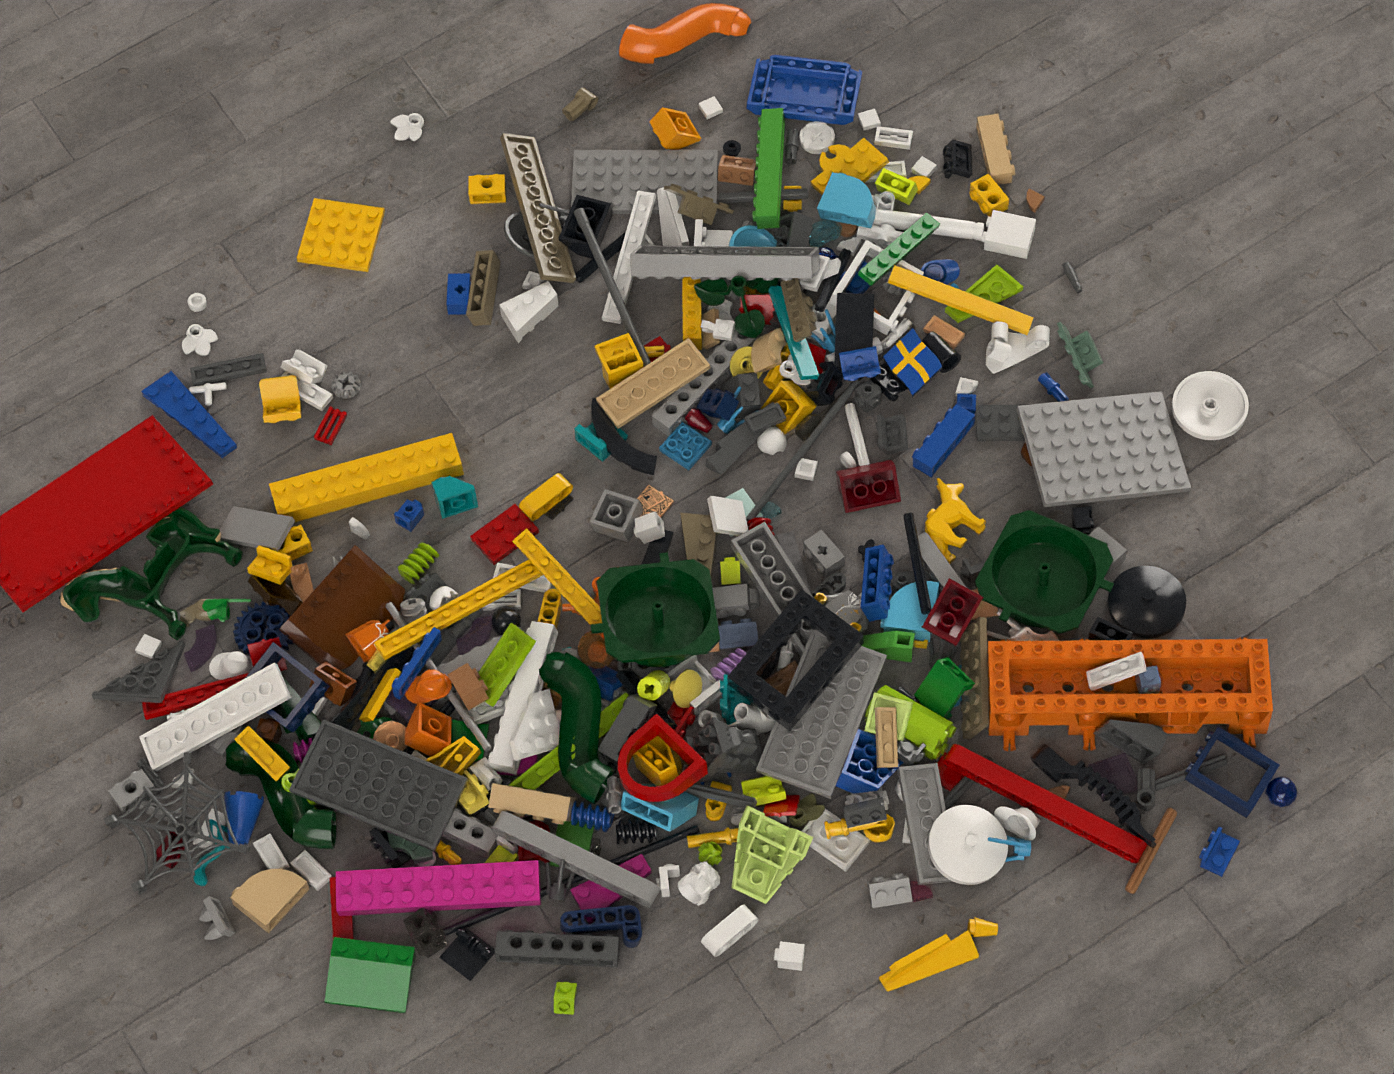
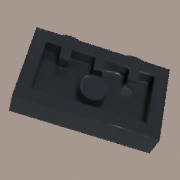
(957, 159)

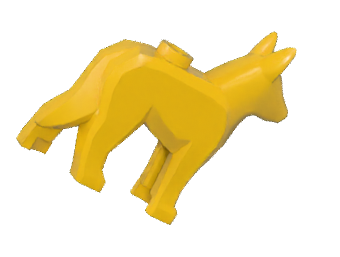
(948, 516)

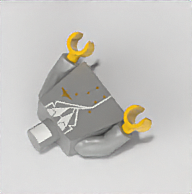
(847, 607)

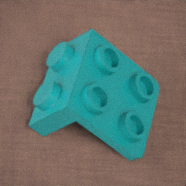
(729, 701)

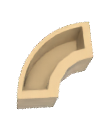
(767, 351)

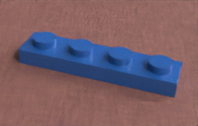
(420, 657)

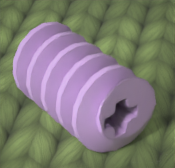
(728, 664)

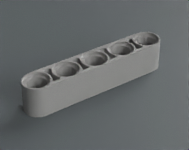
(935, 562)

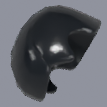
(503, 617)

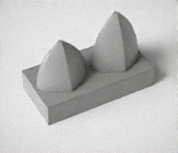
(221, 924)

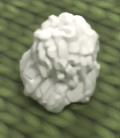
(699, 883)

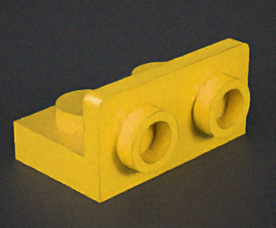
(270, 565)

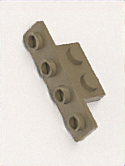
(697, 207)
(799, 310)

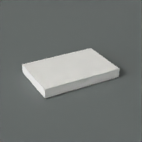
(839, 849)

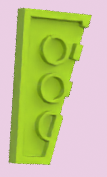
(993, 286)

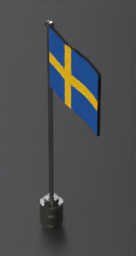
(907, 360)

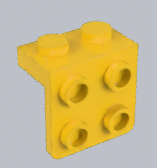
(280, 399)

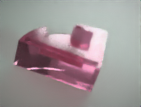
(919, 892)

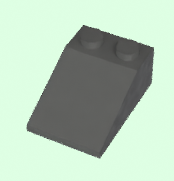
(1135, 739)

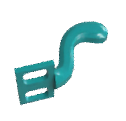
(200, 877)

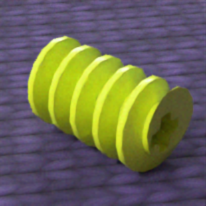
(654, 685)

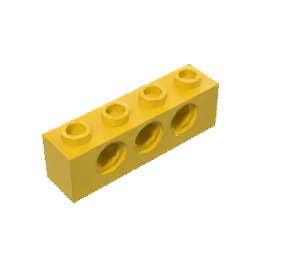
(691, 312)

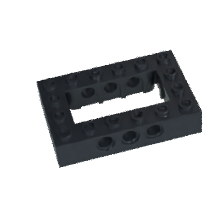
(790, 709)

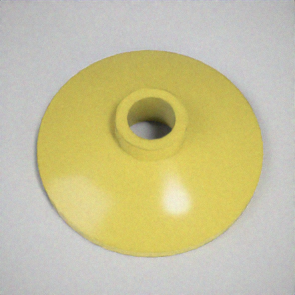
(736, 362)

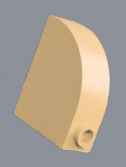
(269, 896)

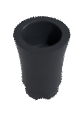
(945, 353)

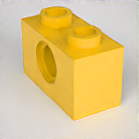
(481, 194)

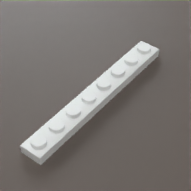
(633, 238)

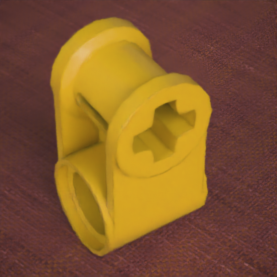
(717, 814)

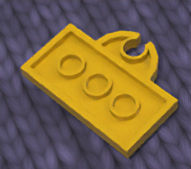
(859, 162)

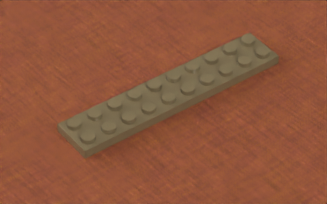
(541, 223)

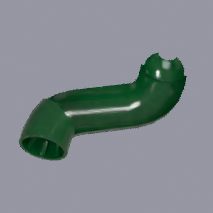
(578, 724)
(293, 813)

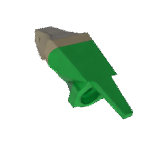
(208, 610)

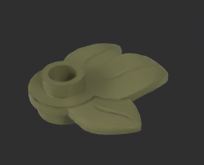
(807, 810)

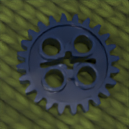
(248, 628)

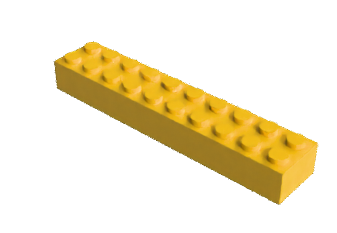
(367, 478)

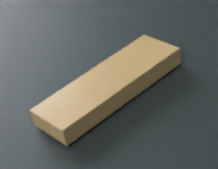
(886, 737)

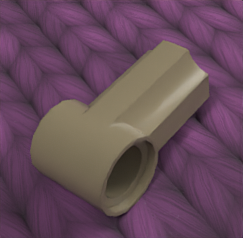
(583, 101)

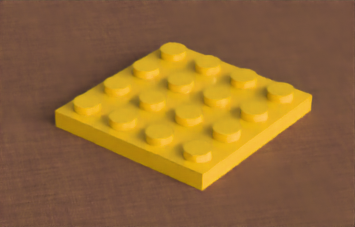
(340, 235)

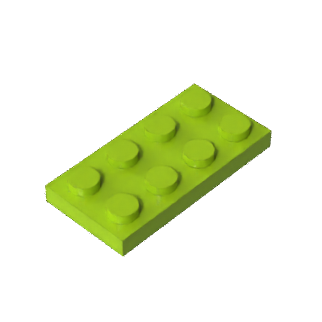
(505, 661)

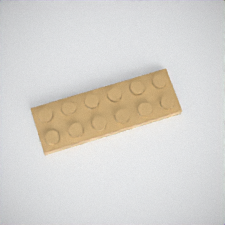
(653, 383)

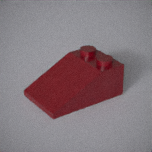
(952, 612)

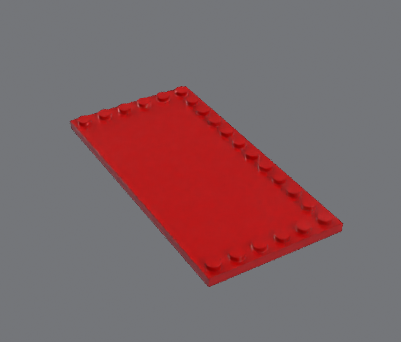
(94, 511)

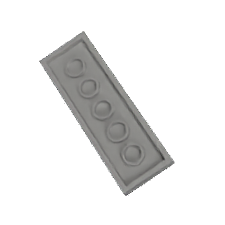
(922, 805)

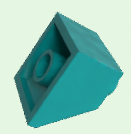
(453, 496)

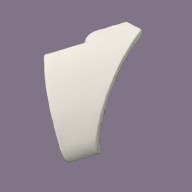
(1011, 348)
(746, 717)

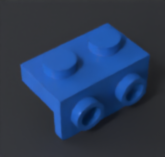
(859, 363)

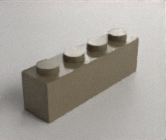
(483, 288)

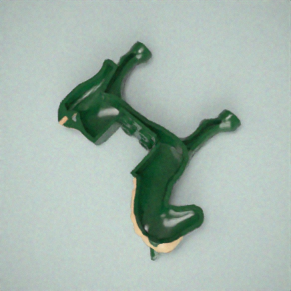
(175, 541)

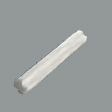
(856, 434)

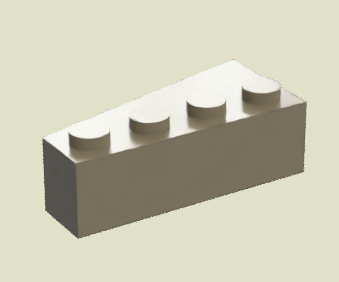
(699, 539)

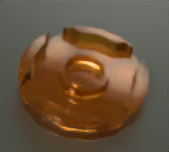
(593, 651)

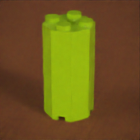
(923, 726)

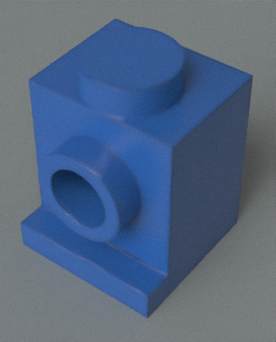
(409, 519)

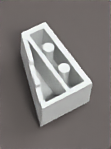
(528, 309)

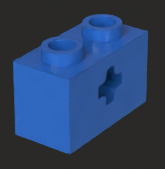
(458, 293)

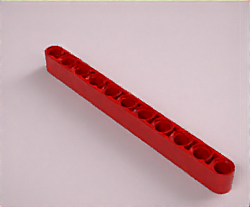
(1045, 803)

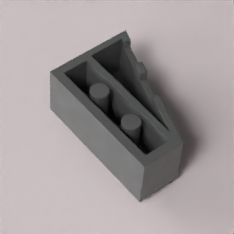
(630, 719)

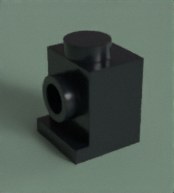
(1082, 519)

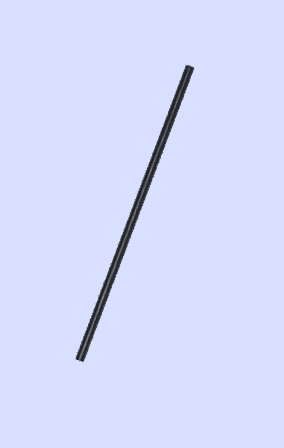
(577, 878)

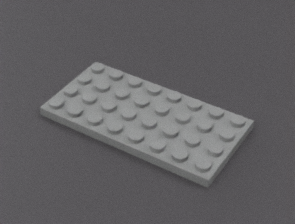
(619, 174)
(821, 740)

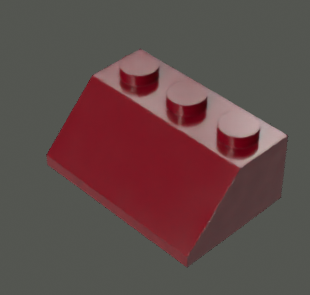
(868, 486)

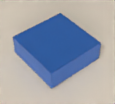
(967, 401)

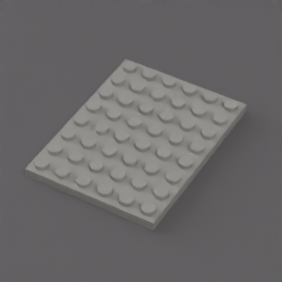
(1103, 449)

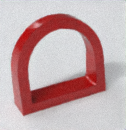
(658, 727)

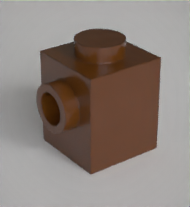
(269, 730)

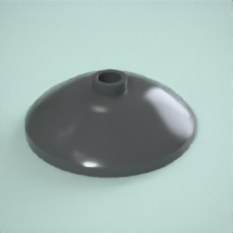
(517, 234)

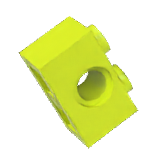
(899, 186)

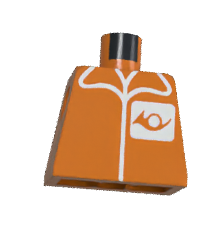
(364, 636)

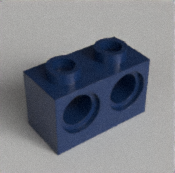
(718, 404)

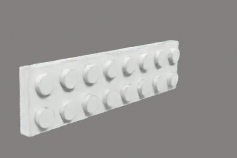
(215, 717)

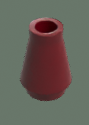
(698, 420)

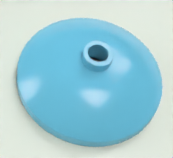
(752, 237)

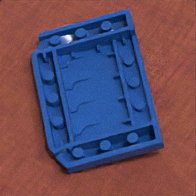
(805, 89)

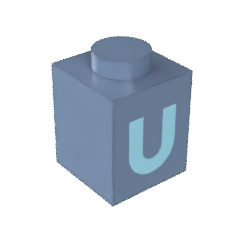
(1148, 681)

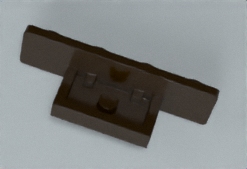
(276, 594)

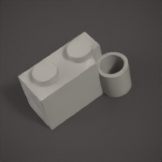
(735, 600)

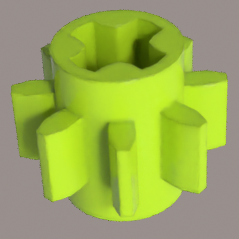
(710, 853)

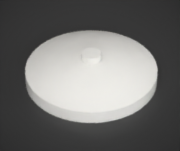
(1210, 405)
(961, 845)

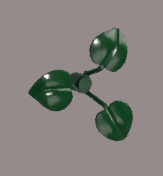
(713, 293)

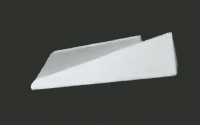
(671, 222)

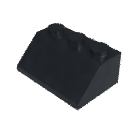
(599, 215)

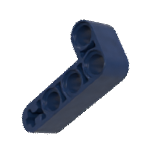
(601, 924)

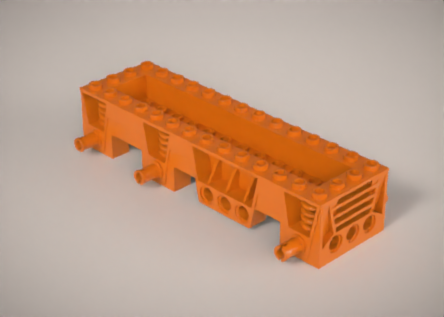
(1196, 662)

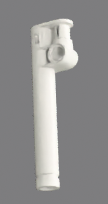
(903, 220)

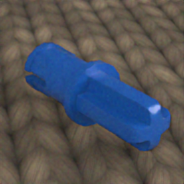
(1052, 387)

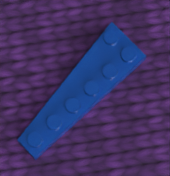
(182, 406)

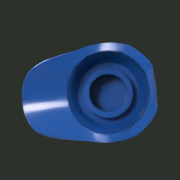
(941, 270)

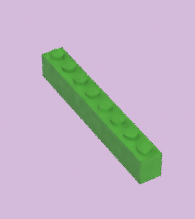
(769, 168)

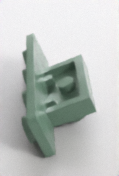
(1083, 352)

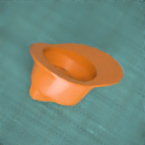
(429, 687)

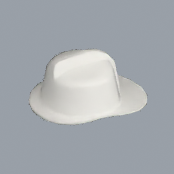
(230, 665)
(1018, 821)

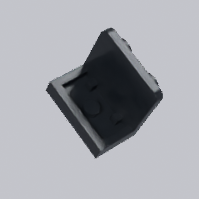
(381, 842)

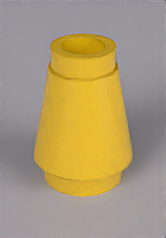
(981, 928)

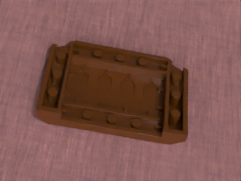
(341, 602)

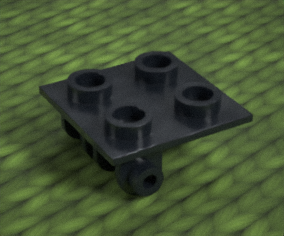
(889, 383)
(467, 953)

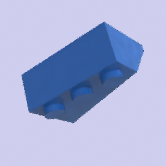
(860, 767)

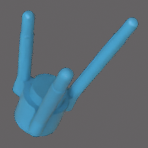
(829, 340)
(727, 426)
(1020, 847)

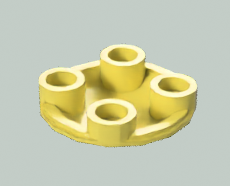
(686, 688)

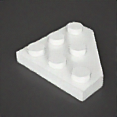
(536, 728)

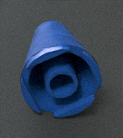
(242, 814)

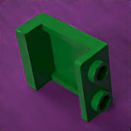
(943, 687)

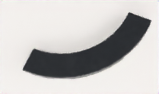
(617, 446)

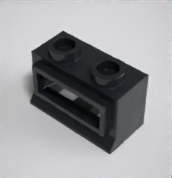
(828, 384)

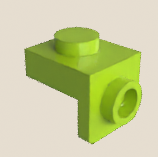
(565, 998)

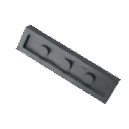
(228, 369)

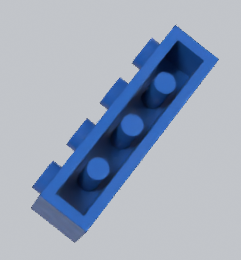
(876, 583)

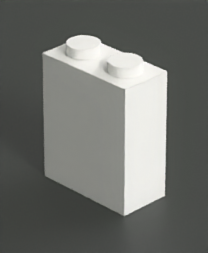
(1009, 234)

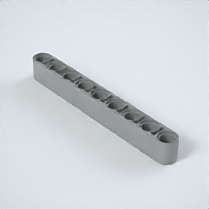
(576, 859)

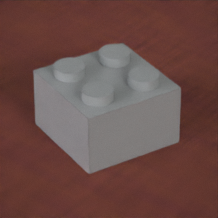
(616, 515)

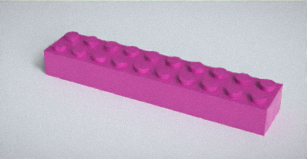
(438, 888)

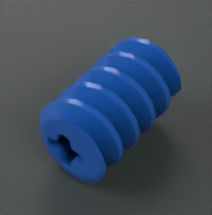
(591, 817)

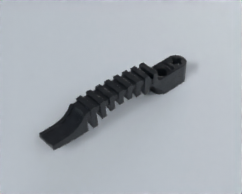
(1057, 768)

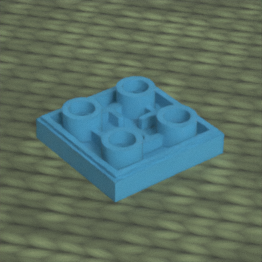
(685, 446)

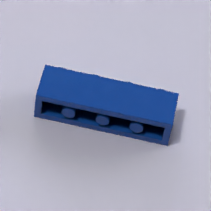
(943, 440)

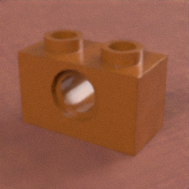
(340, 684)

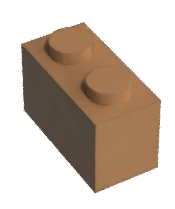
(468, 686)

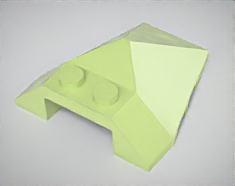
(765, 854)

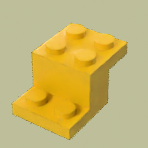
(618, 359)

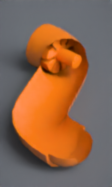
(645, 44)

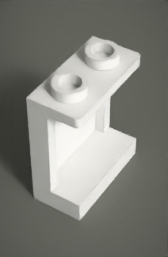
(710, 685)

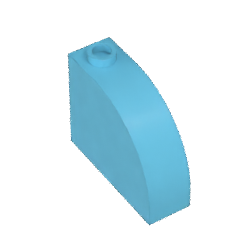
(847, 201)
(906, 612)
(664, 814)

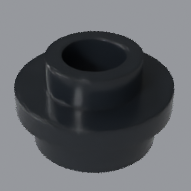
(732, 151)

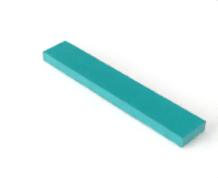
(799, 350)

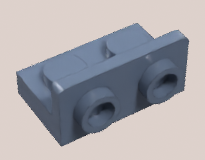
(737, 634)

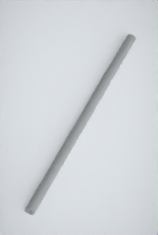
(452, 696)

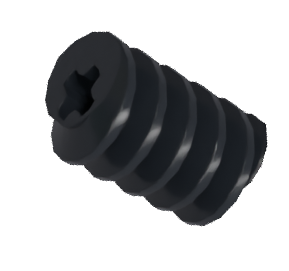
(635, 831)

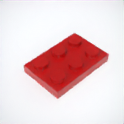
(497, 536)

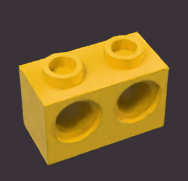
(991, 194)
(299, 548)

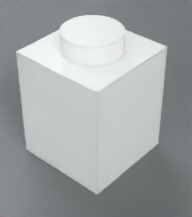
(649, 527)
(790, 955)

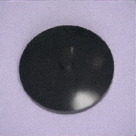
(1147, 601)

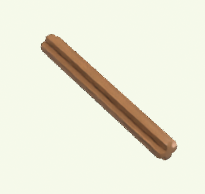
(1150, 852)

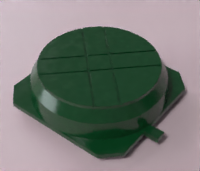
(1044, 573)
(657, 612)

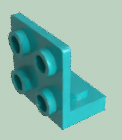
(589, 439)

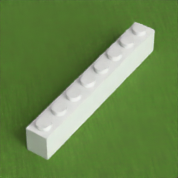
(525, 683)

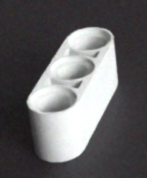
(729, 930)

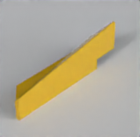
(930, 960)

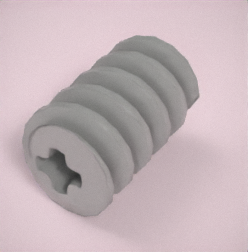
(413, 609)

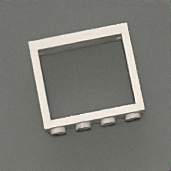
(879, 323)

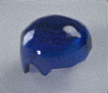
(1281, 791)

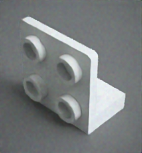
(710, 237)

